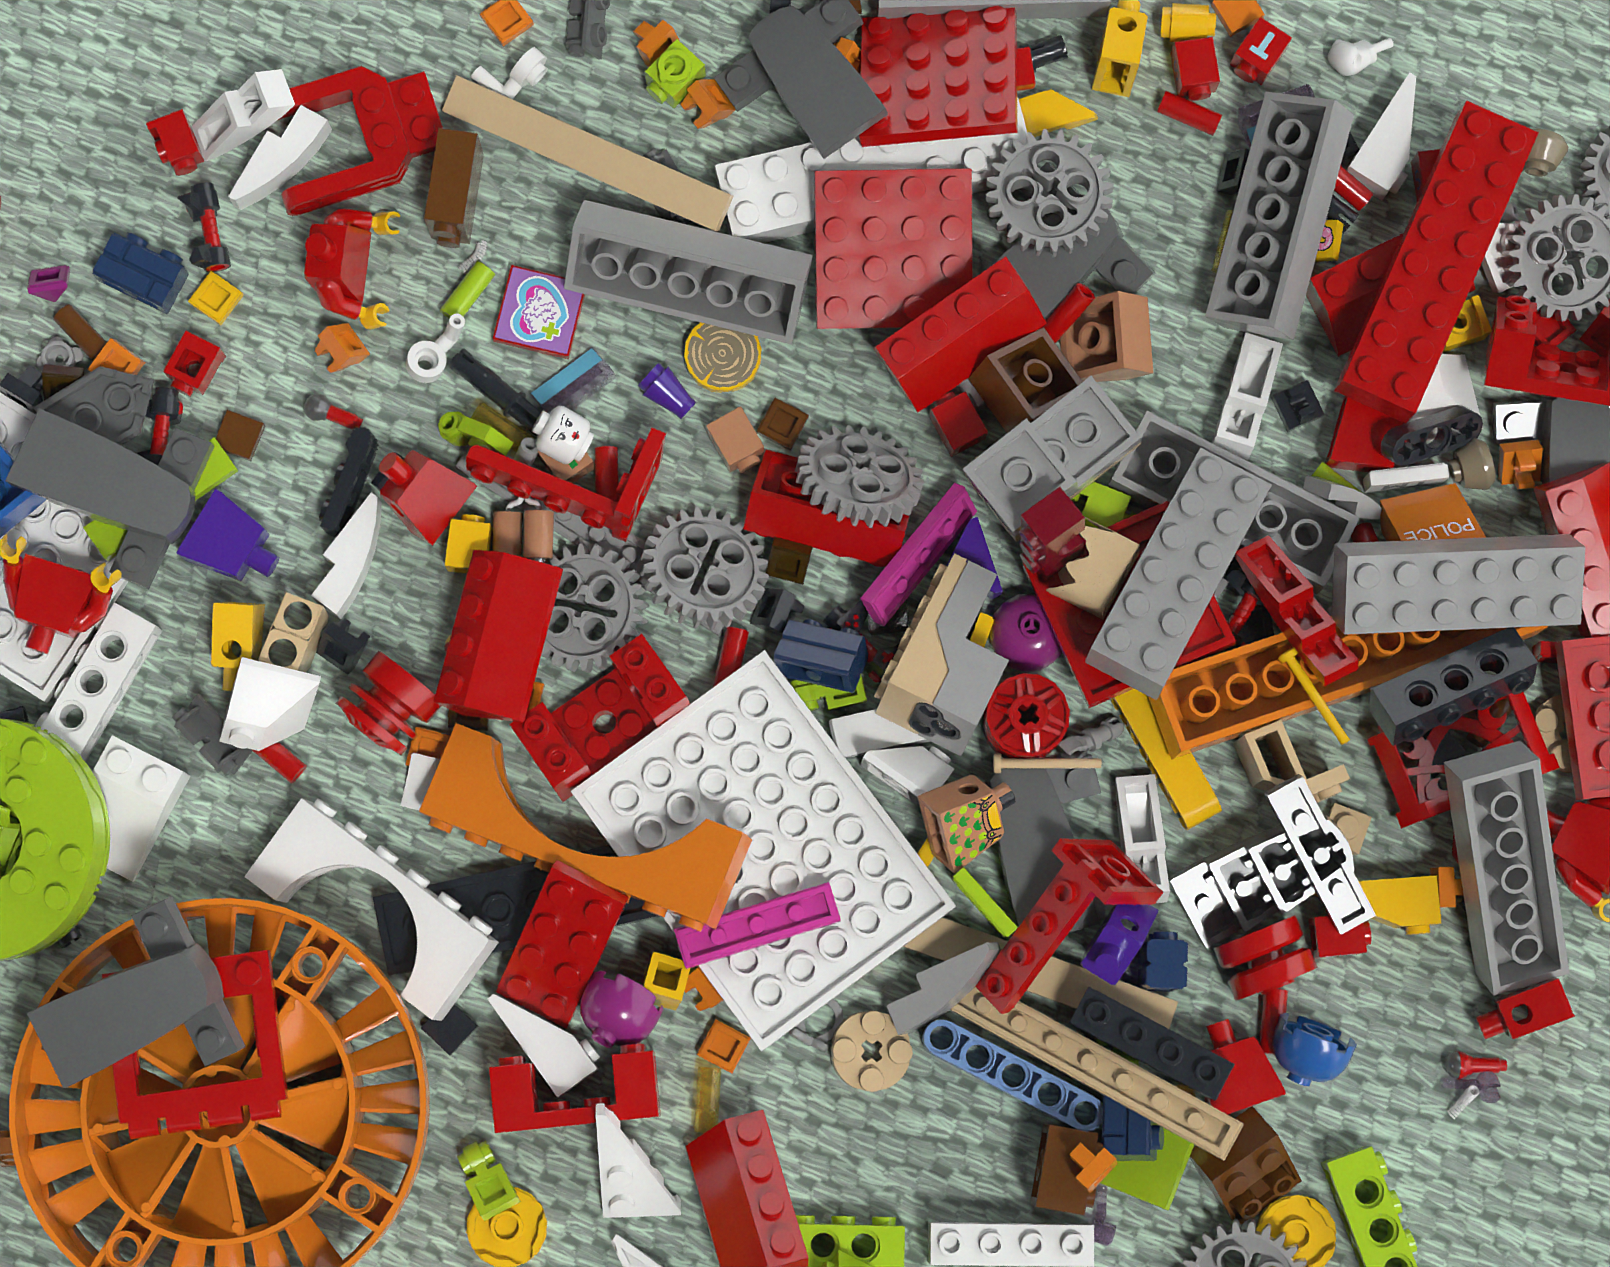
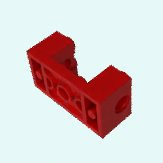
(1541, 369)
(635, 693)
(517, 1103)

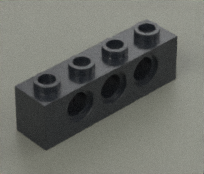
(1464, 668)
(1151, 1043)

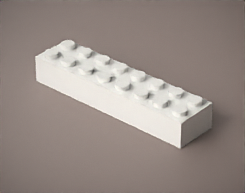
(777, 187)

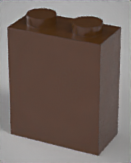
(454, 187)

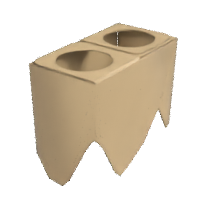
(1097, 578)
(279, 630)

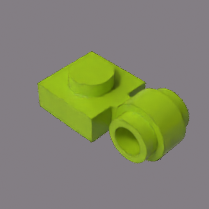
(464, 431)
(834, 698)
(491, 1186)

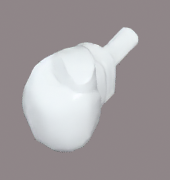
(1354, 57)

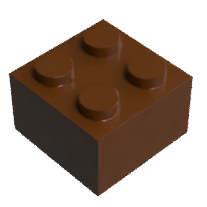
(1024, 379)
(1056, 1172)

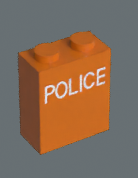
(1429, 516)

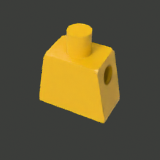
(1120, 49)
(235, 623)

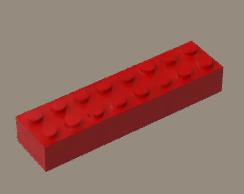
(1436, 262)

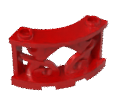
(1430, 799)

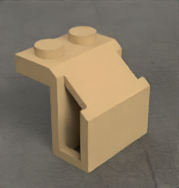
(1321, 786)

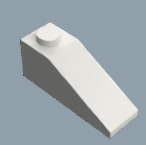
(1388, 145)
(553, 1051)

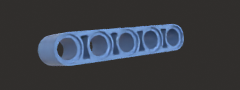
(1032, 1075)

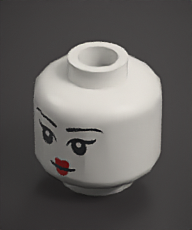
(562, 435)

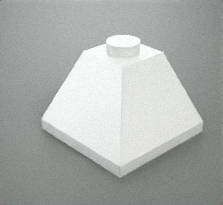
(1448, 388)
(267, 704)
(909, 769)

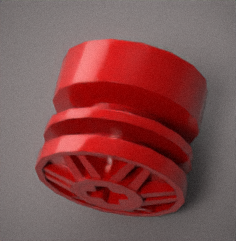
(388, 703)
(1032, 740)

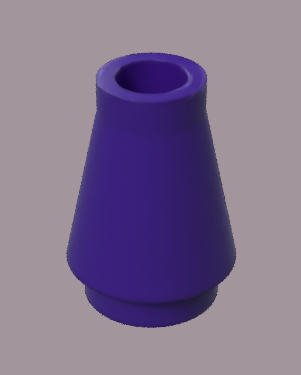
(667, 391)

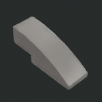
(942, 988)

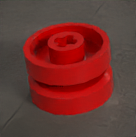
(1266, 959)

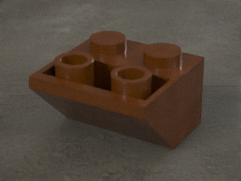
(1253, 1171)

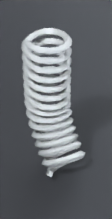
(473, 256)
(1467, 1098)

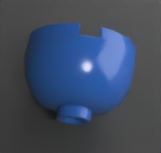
(1310, 1050)

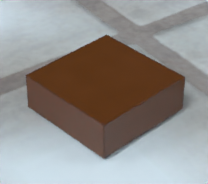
(782, 424)
(240, 435)

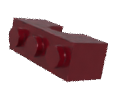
(1051, 534)

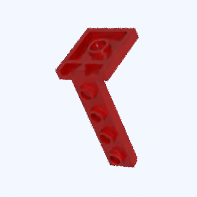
(564, 496)
(1088, 871)

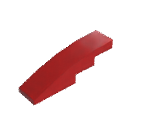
(1295, 610)

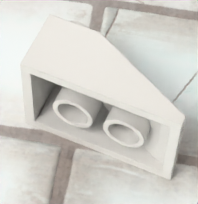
(138, 801)

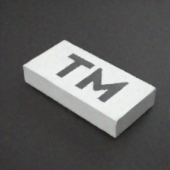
(1406, 477)

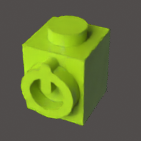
(673, 74)

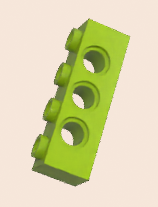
(1343, 1176)
(888, 1239)

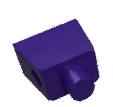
(227, 541)
(1115, 945)

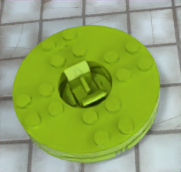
(49, 838)

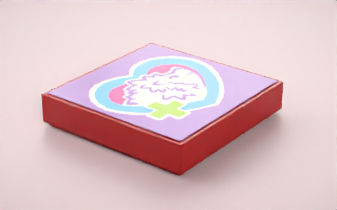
(538, 313)

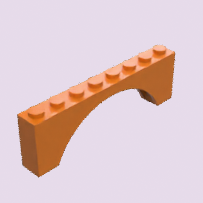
(684, 877)

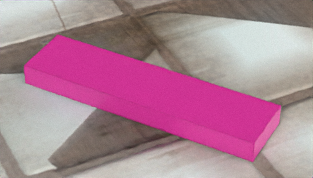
(919, 554)
(759, 925)

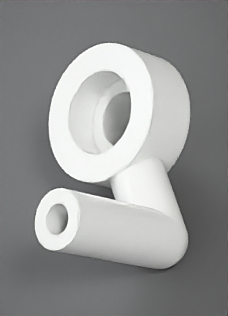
(527, 70)
(434, 352)

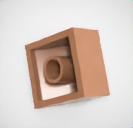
(1111, 339)

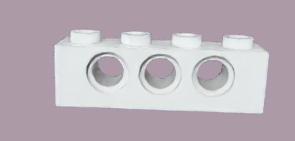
(117, 673)
(1011, 1244)

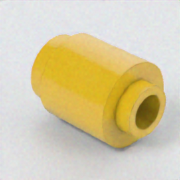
(1187, 22)

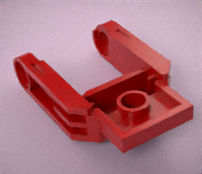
(396, 123)

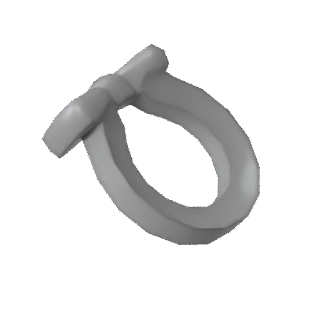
(819, 1042)

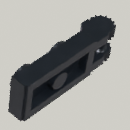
(349, 481)

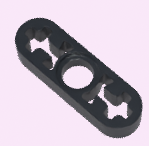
(1417, 431)

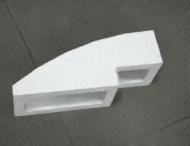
(243, 113)
(280, 158)
(1247, 395)
(351, 557)
(869, 732)
(1142, 827)

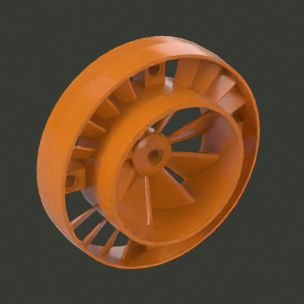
(318, 1114)

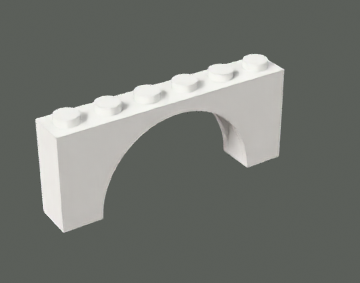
(447, 942)

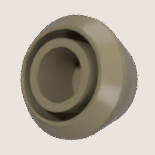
(1546, 153)
(1473, 466)

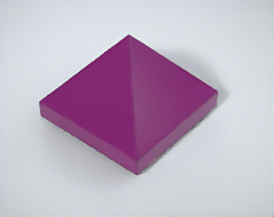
(49, 282)

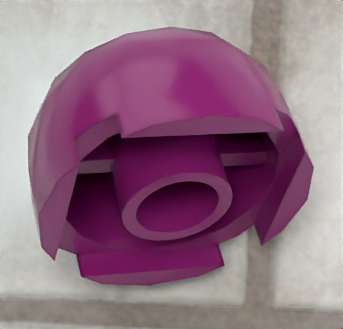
(1012, 641)
(618, 1010)

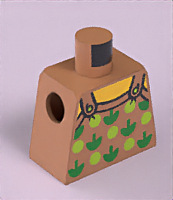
(964, 819)

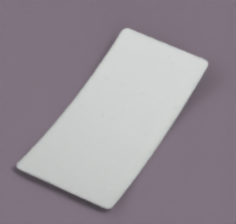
(418, 780)

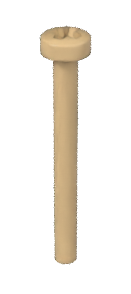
(999, 763)

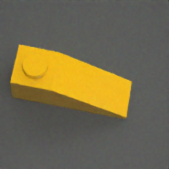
(1404, 902)

